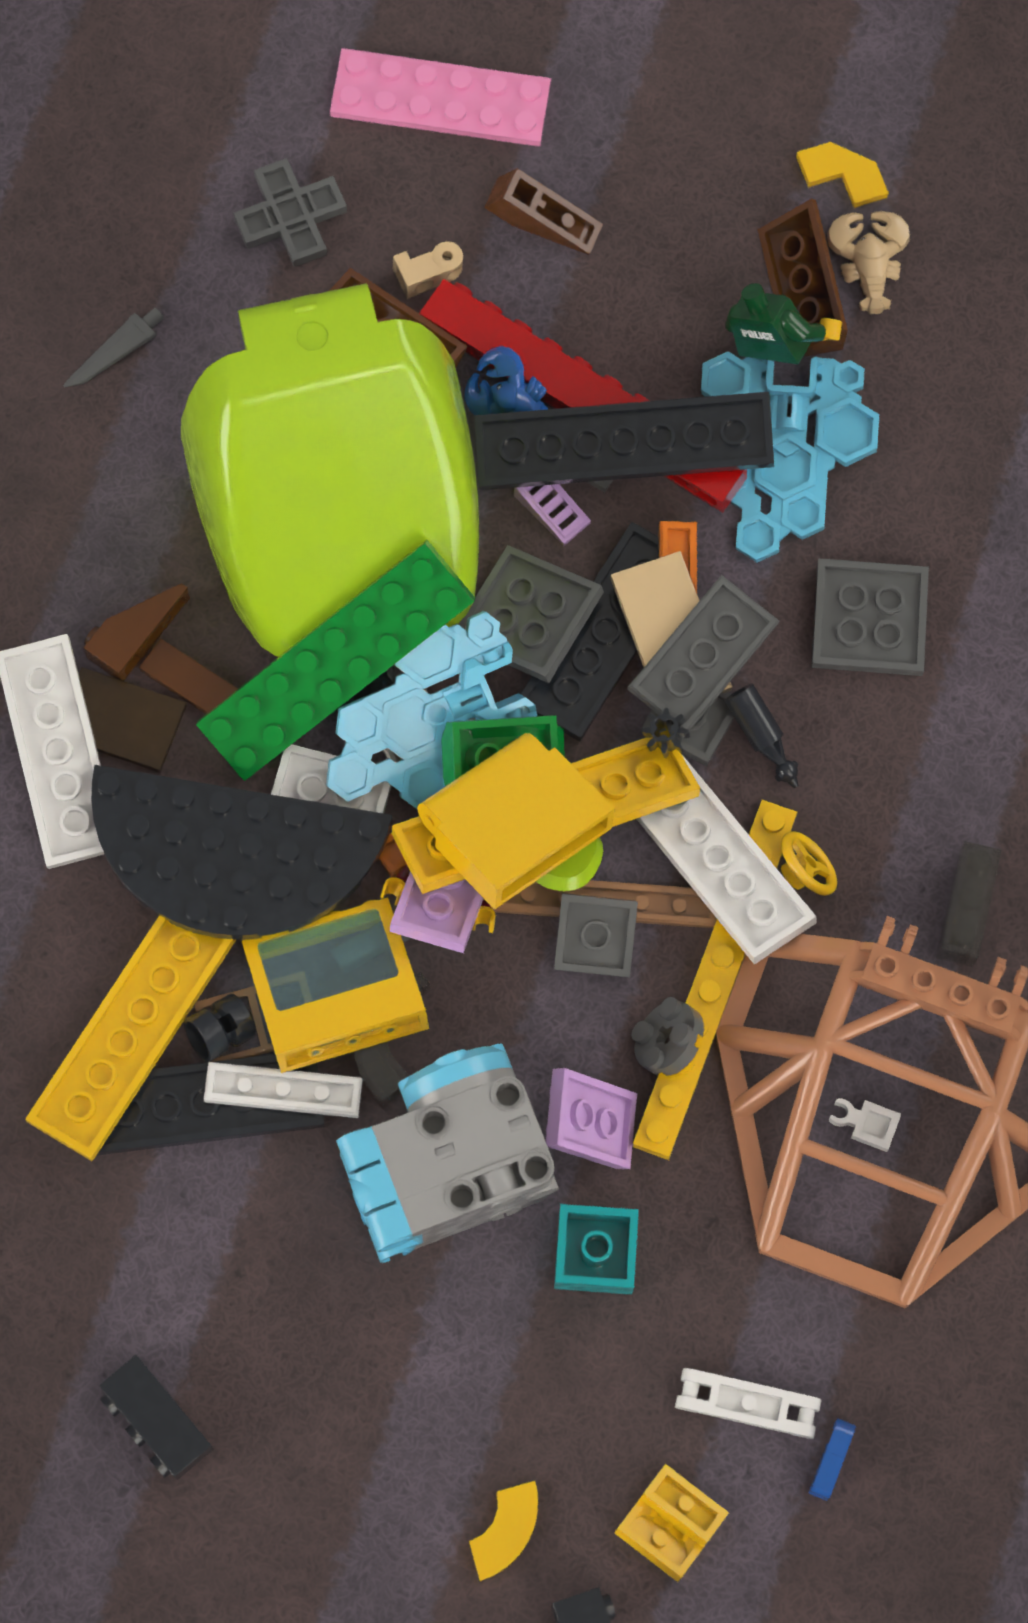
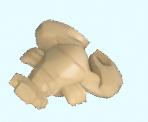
(870, 254)

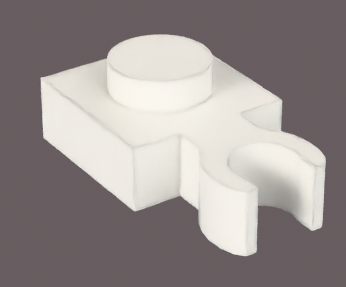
(871, 1124)

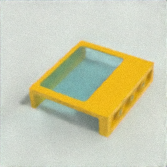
(335, 985)

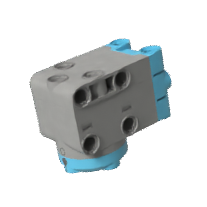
(454, 1157)

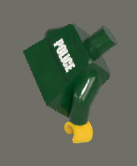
(772, 327)

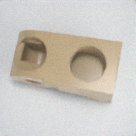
(429, 269)

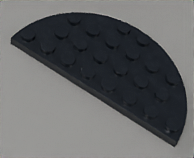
(231, 856)

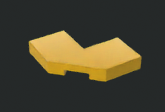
(832, 162)

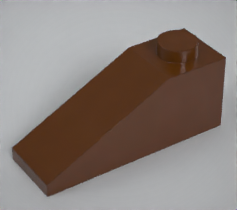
(542, 212)
(131, 633)

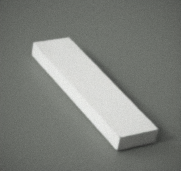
(283, 1091)

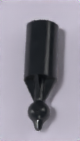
(762, 730)

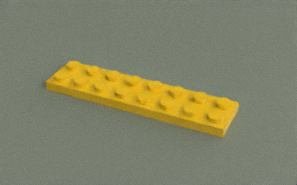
(626, 776)
(127, 1036)

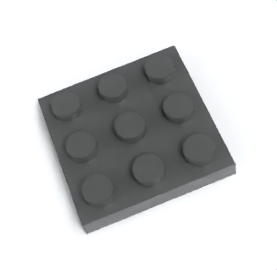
(537, 609)
(870, 617)

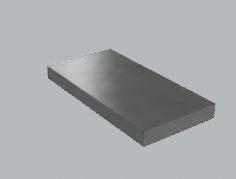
(704, 653)

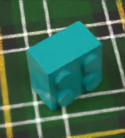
(596, 1249)

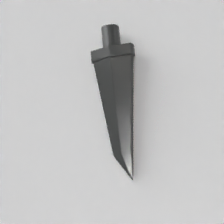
(125, 340)

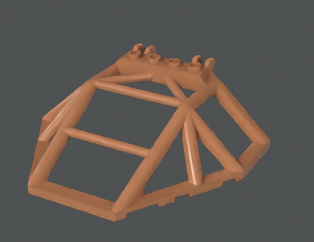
(916, 986)

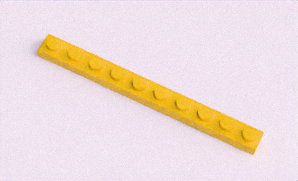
(709, 997)

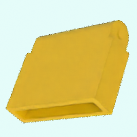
(515, 818)

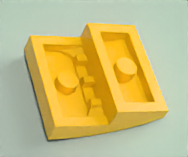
(671, 1523)

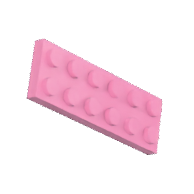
(440, 97)

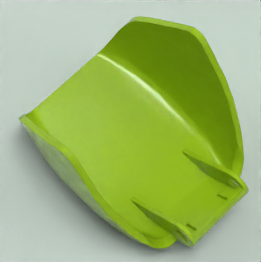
(328, 459)

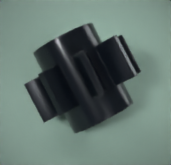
(662, 741)

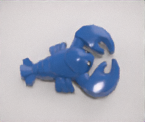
(505, 396)

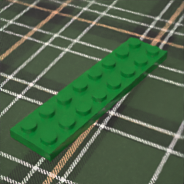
(336, 660)

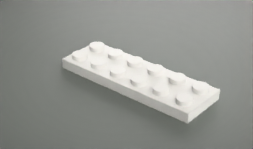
(53, 745)
(729, 872)

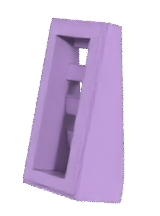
(541, 513)

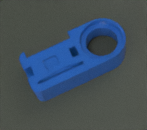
(832, 1460)

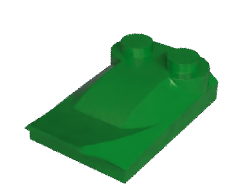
(473, 741)

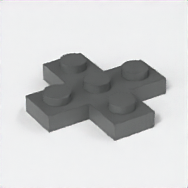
(290, 212)

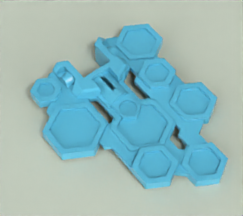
(798, 482)
(413, 721)

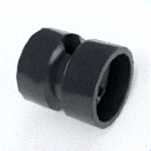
(216, 1029)

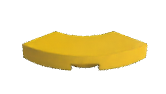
(508, 1532)

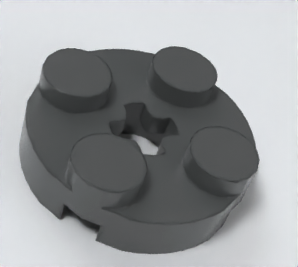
(673, 1020)

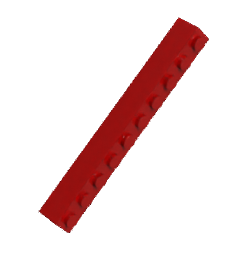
(566, 379)

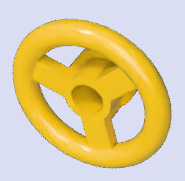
(803, 867)

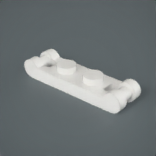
(748, 1403)

